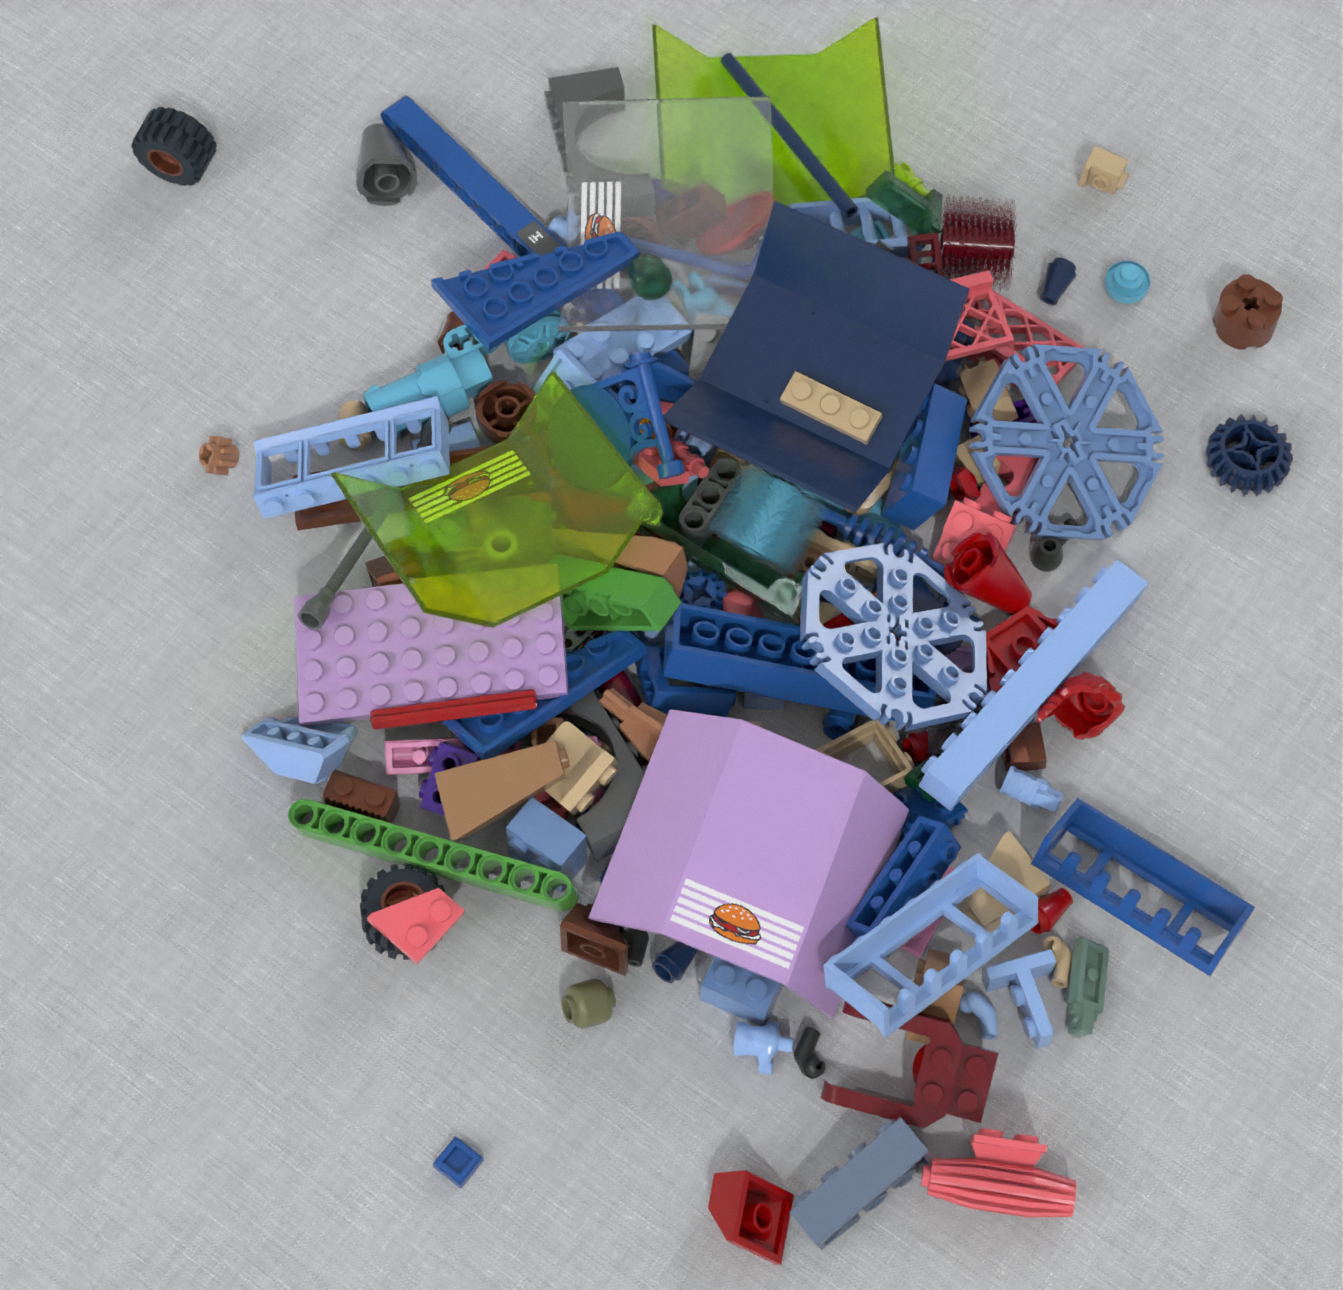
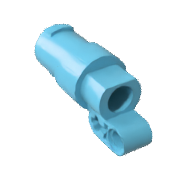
(450, 376)

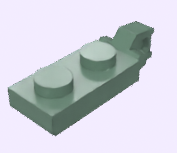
(1086, 985)

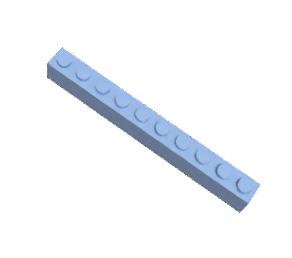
(1028, 688)

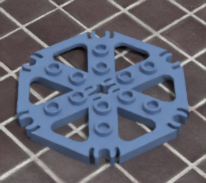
(1062, 421)
(873, 639)

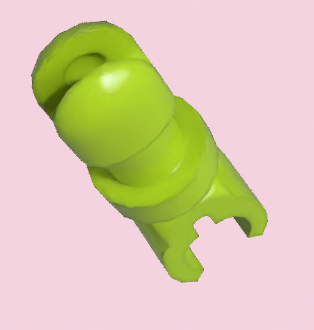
(906, 175)

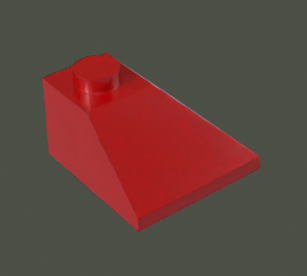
(751, 1213)

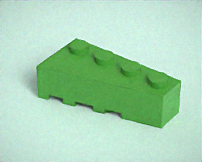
(620, 603)

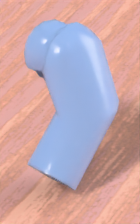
(986, 1013)

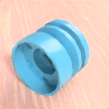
(537, 340)

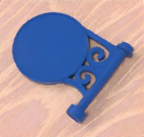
(614, 416)

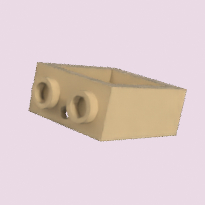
(886, 743)

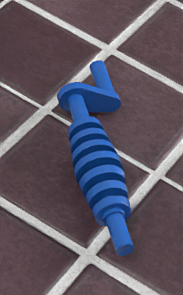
(862, 532)

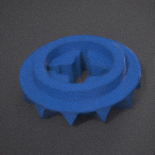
(715, 589)

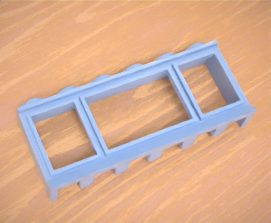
(392, 470)
(918, 913)

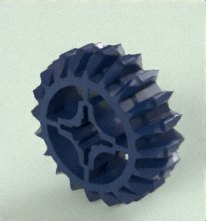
(1242, 462)

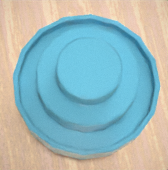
(1127, 282)

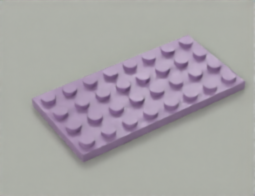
(389, 653)

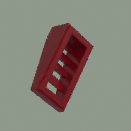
(935, 252)

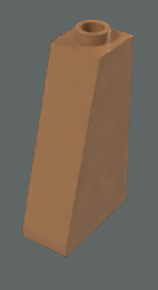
(495, 786)

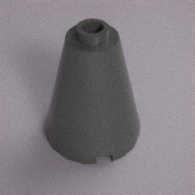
(384, 167)

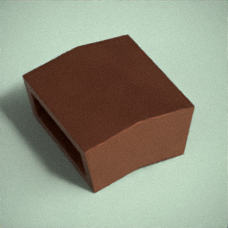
(1026, 750)

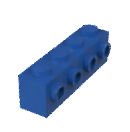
(910, 871)

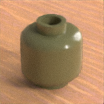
(588, 1003)

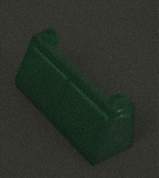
(730, 564)

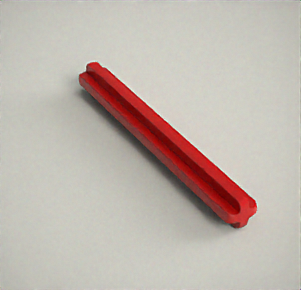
(454, 709)

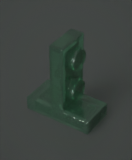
(907, 205)

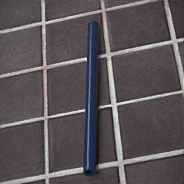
(792, 139)

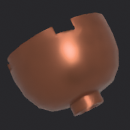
(501, 408)

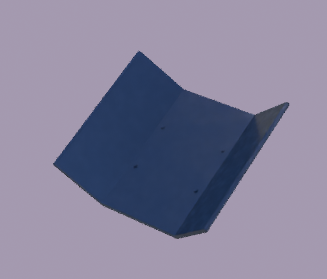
(842, 319)

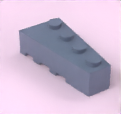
(860, 1182)

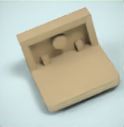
(587, 771)

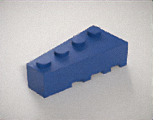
(926, 460)

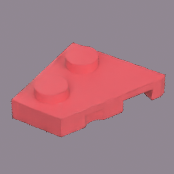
(417, 922)

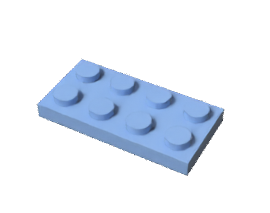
(606, 351)

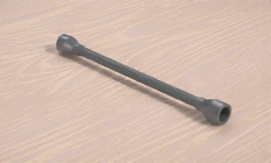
(317, 608)

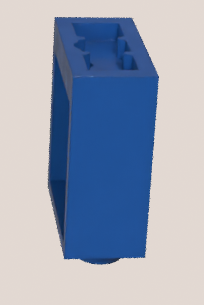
(661, 696)

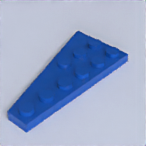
(529, 287)
(585, 671)

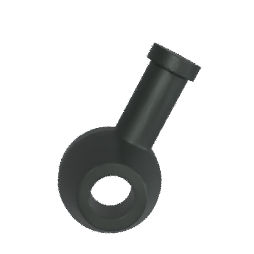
(1049, 560)

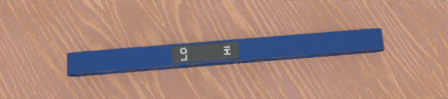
(478, 188)

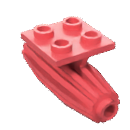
(1001, 1178)

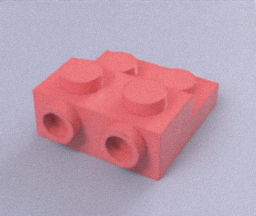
(967, 519)

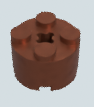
(1247, 312)

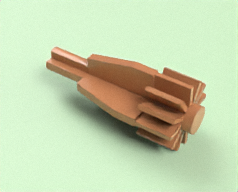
(639, 724)

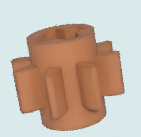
(218, 455)

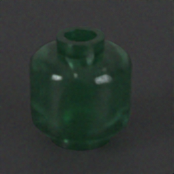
(649, 277)

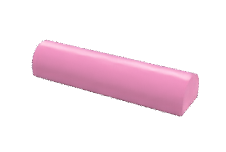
(413, 755)

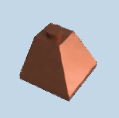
(593, 940)

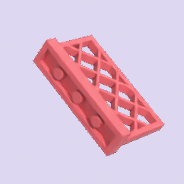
(980, 288)
(1029, 325)

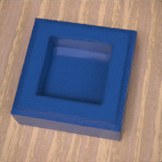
(458, 1162)

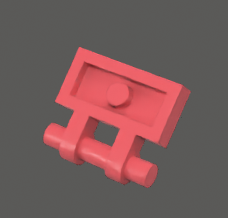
(692, 464)

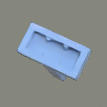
(1024, 991)

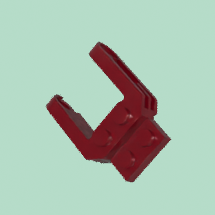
(950, 1080)

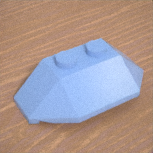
(300, 751)

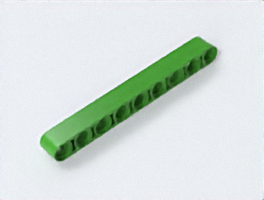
(445, 863)

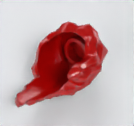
(1084, 705)

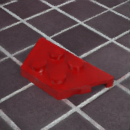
(1011, 640)

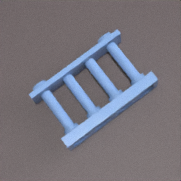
(867, 213)

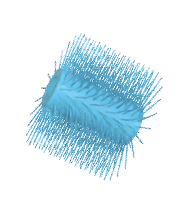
(769, 518)

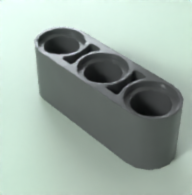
(712, 489)

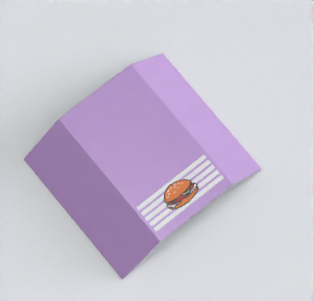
(750, 850)

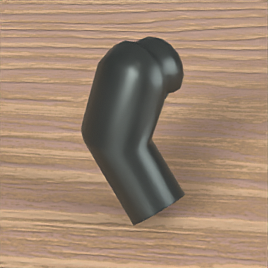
(637, 944)
(805, 1055)

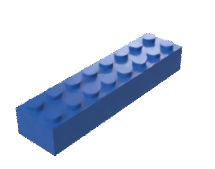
(760, 659)

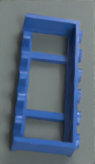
(1154, 866)

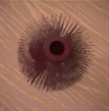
(976, 241)

